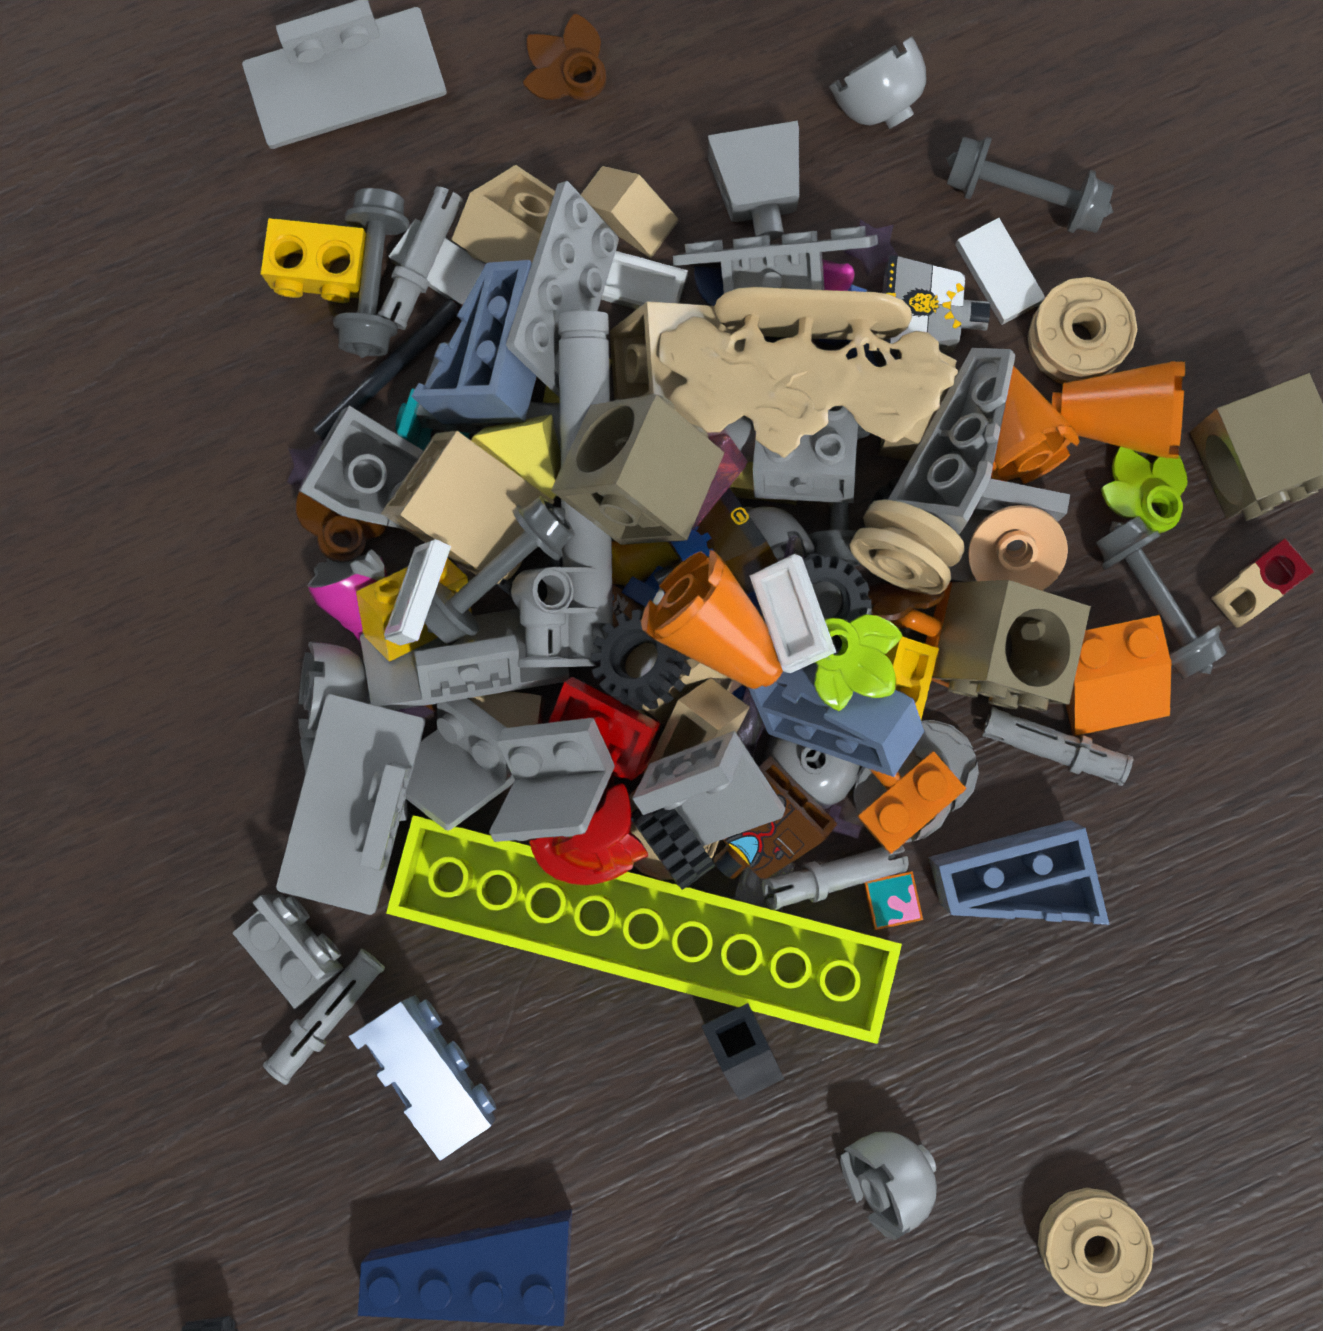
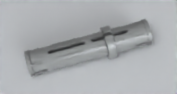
(413, 273)
(1068, 750)
(818, 880)
(285, 1061)

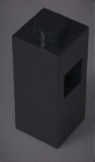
(742, 1052)

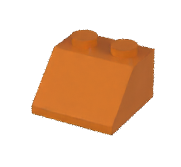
(1121, 677)

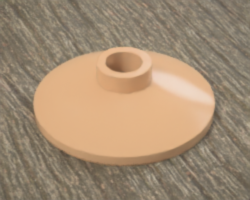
(1035, 563)

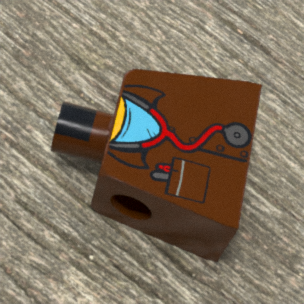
(780, 841)

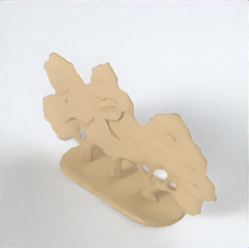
(791, 382)

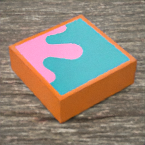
(893, 900)

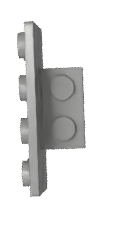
(342, 71)
(787, 265)
(563, 277)
(457, 671)
(350, 804)

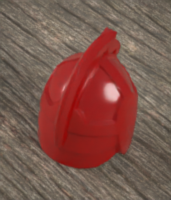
(600, 852)

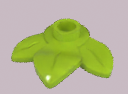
(1142, 484)
(860, 662)

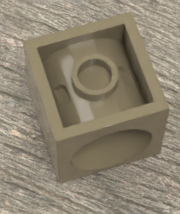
(1264, 448)
(639, 470)
(1044, 638)

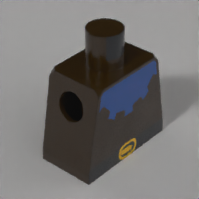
(732, 536)

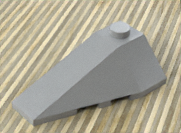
(961, 441)
(359, 468)

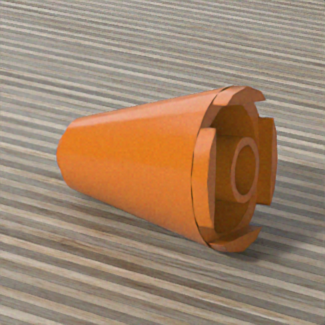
(1128, 408)
(1030, 435)
(713, 622)

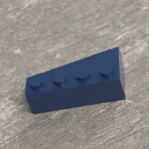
(474, 1276)

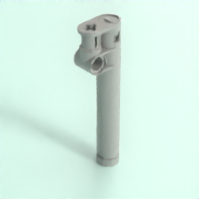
(581, 591)

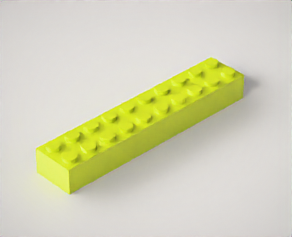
(648, 931)

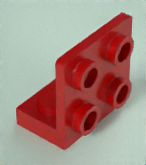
(625, 731)

